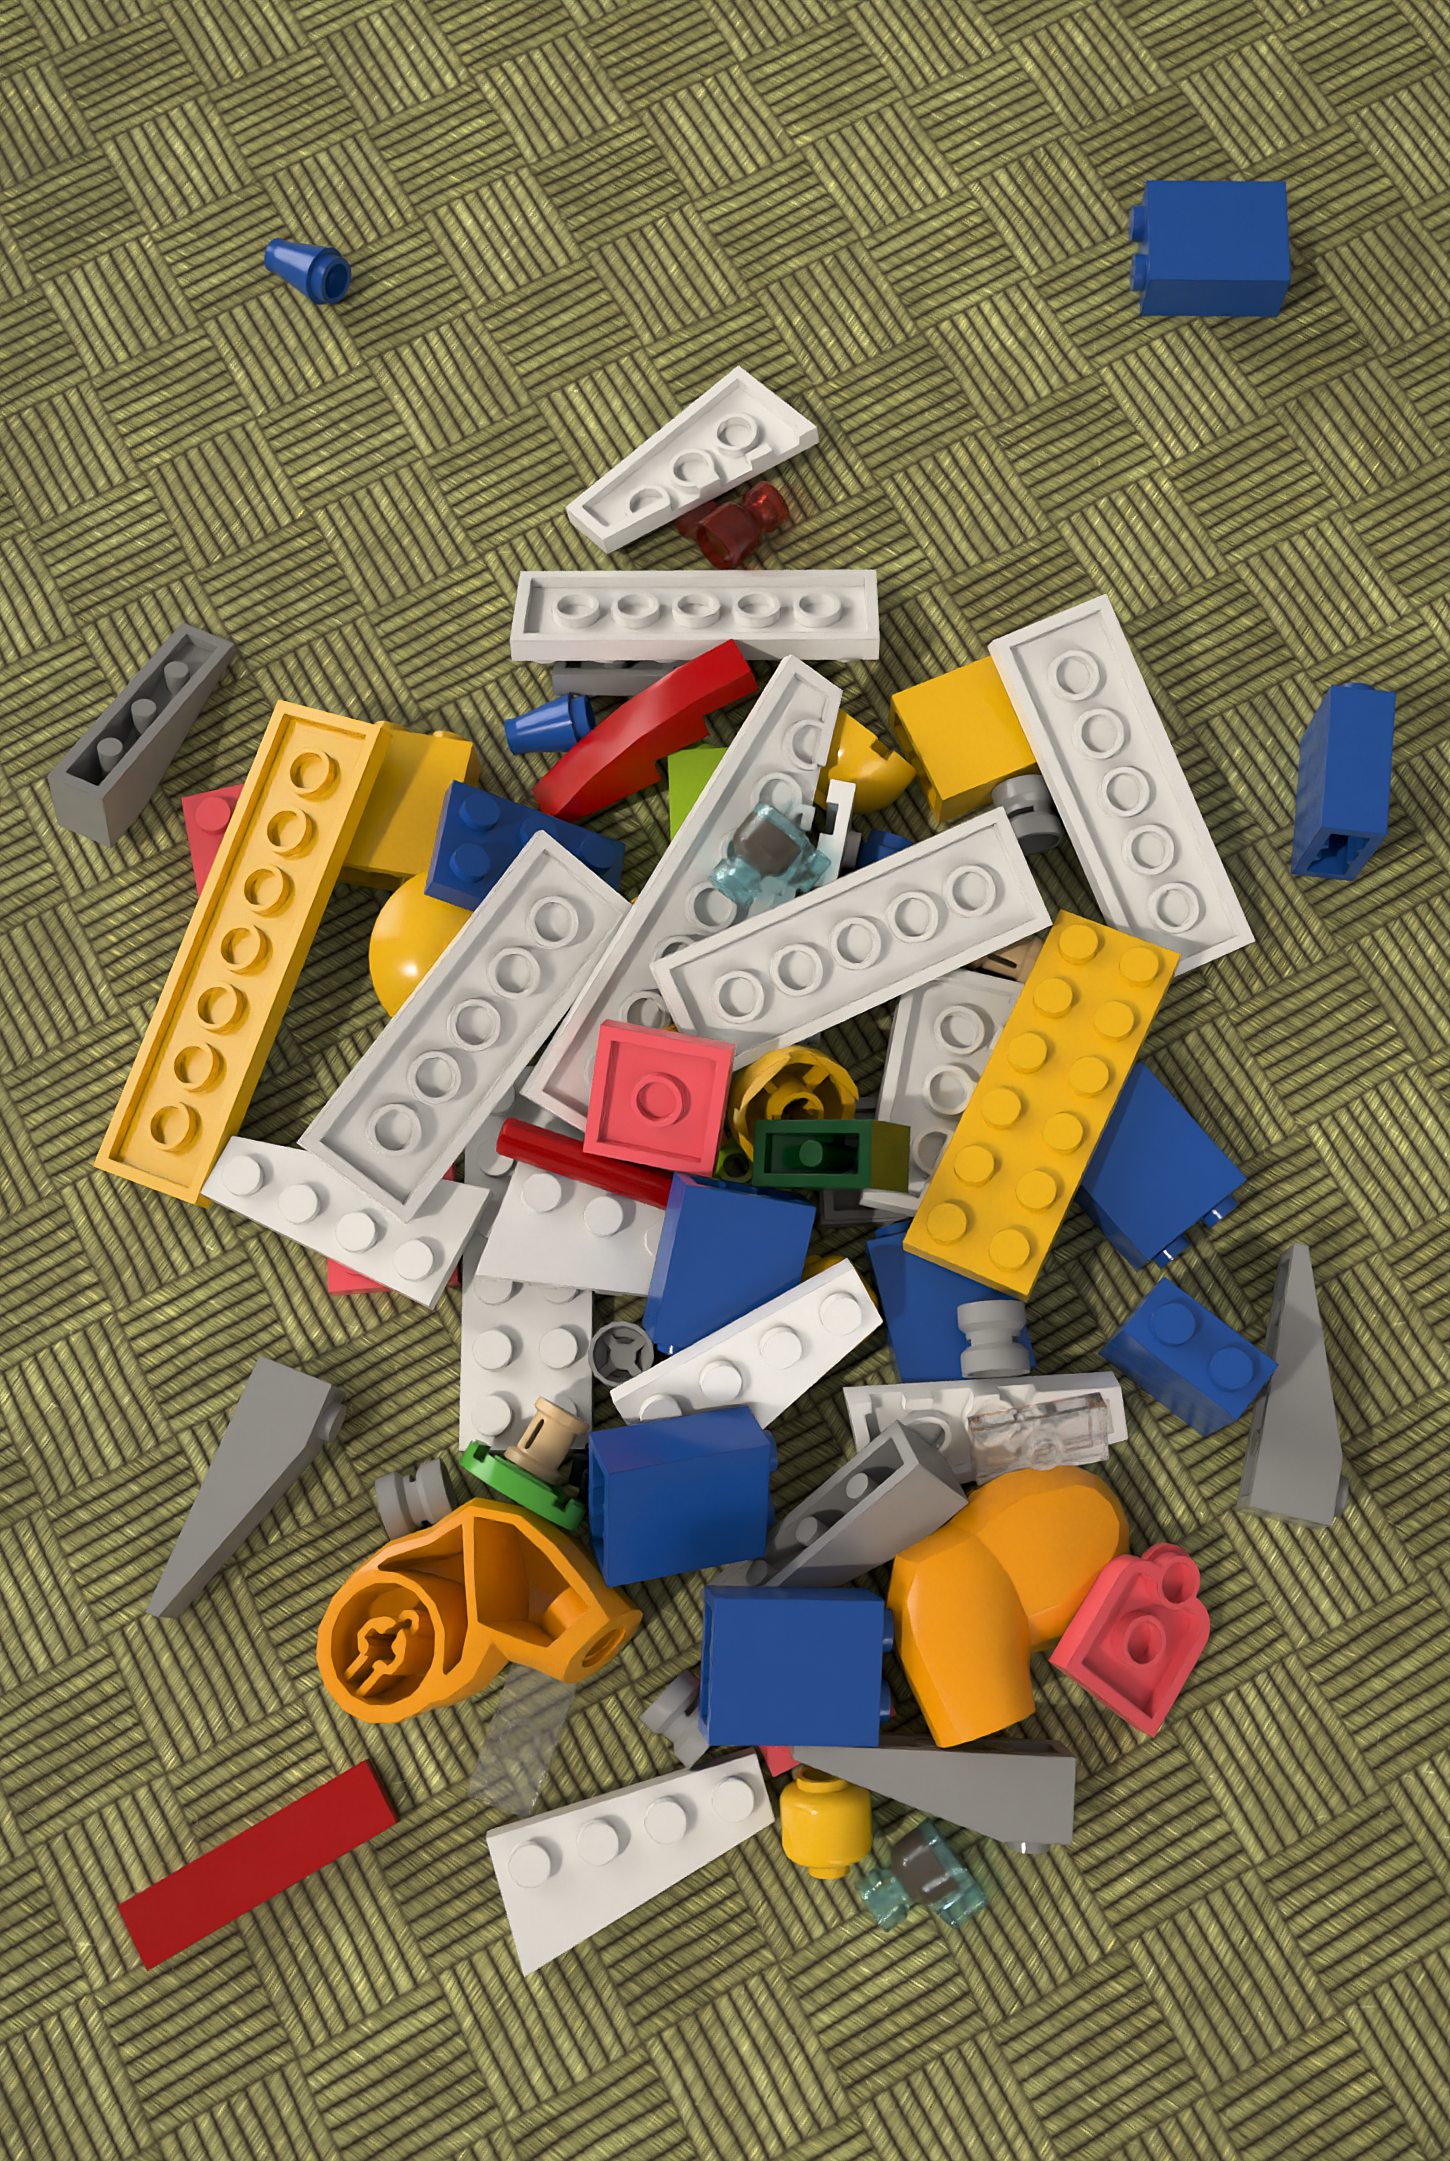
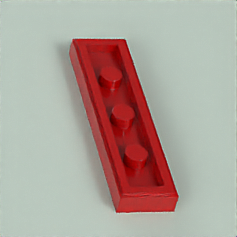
(258, 1864)

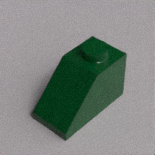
(831, 1155)

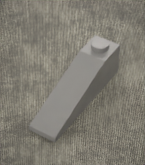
(130, 746)
(1294, 1432)
(261, 1455)
(858, 1517)
(991, 1785)

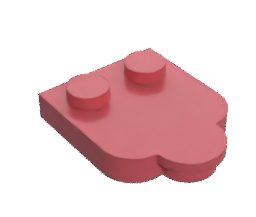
(1137, 1635)

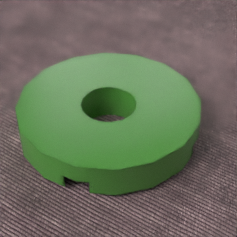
(522, 1486)

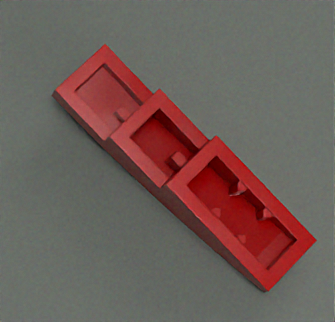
(658, 721)

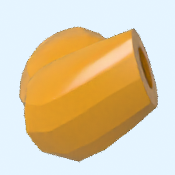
(995, 1591)
(460, 1601)

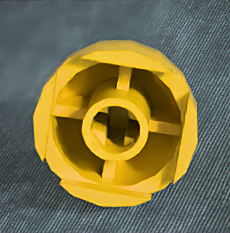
(863, 760)
(788, 1086)

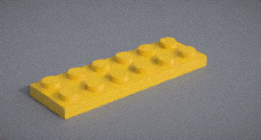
(1042, 1105)

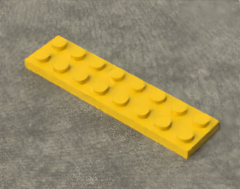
(243, 950)

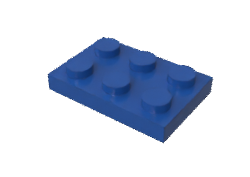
(485, 834)

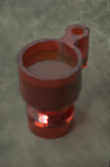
(733, 531)

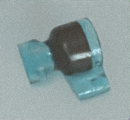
(764, 847)
(922, 1871)

